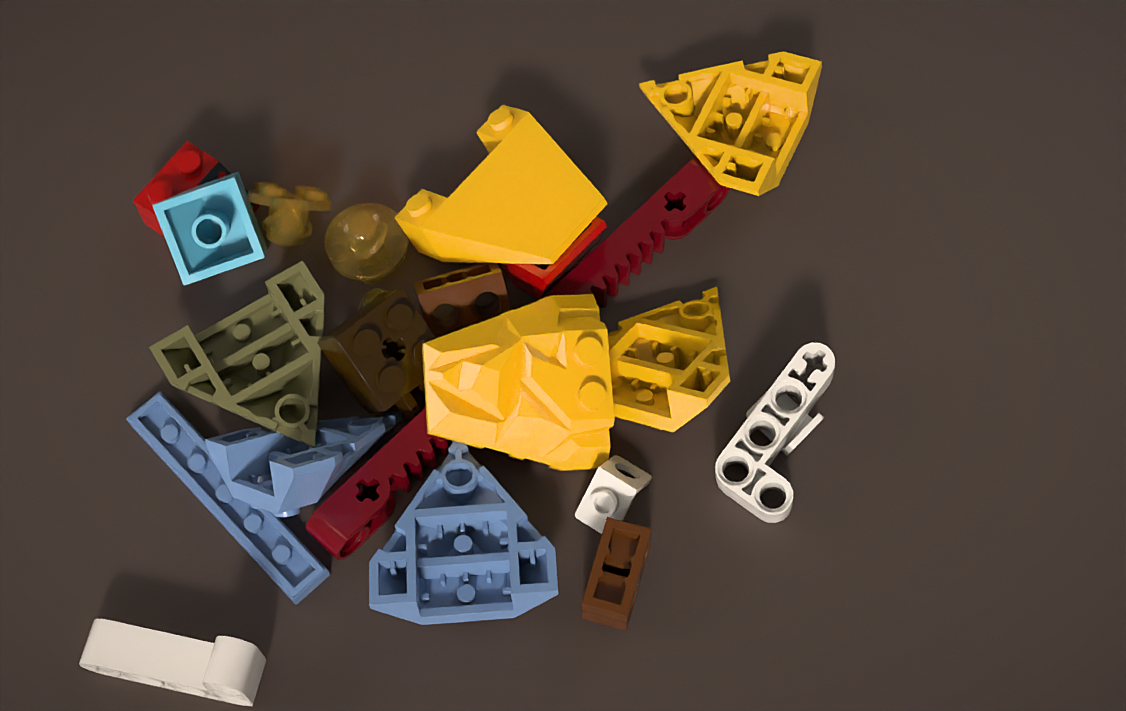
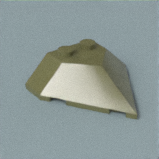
(259, 358)

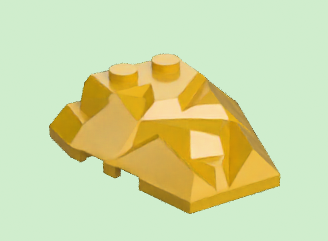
(526, 384)

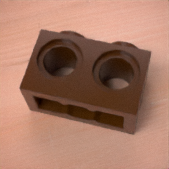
(461, 290)
(616, 573)

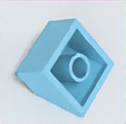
(211, 228)

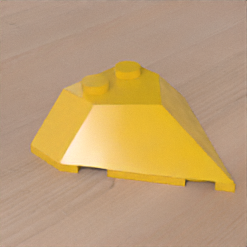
(742, 116)
(669, 362)

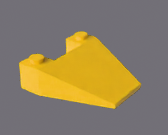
(515, 205)

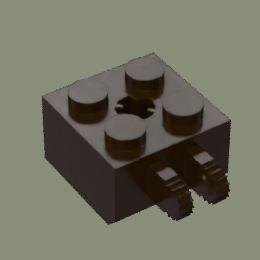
(358, 358)

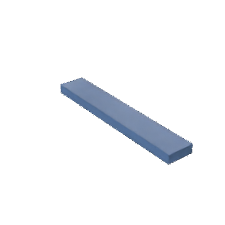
(256, 530)

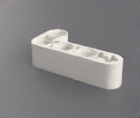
(782, 425)
(217, 670)

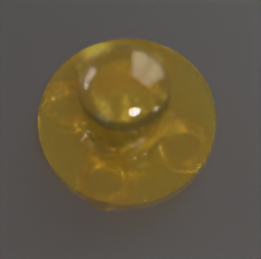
(288, 211)
(366, 242)

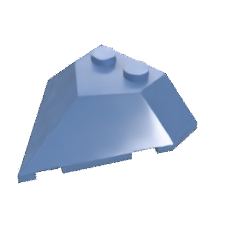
(286, 474)
(462, 552)

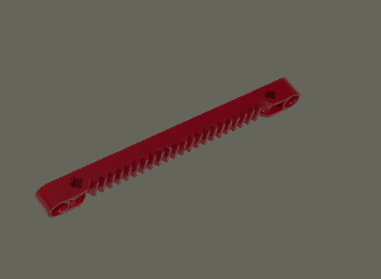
(671, 213)

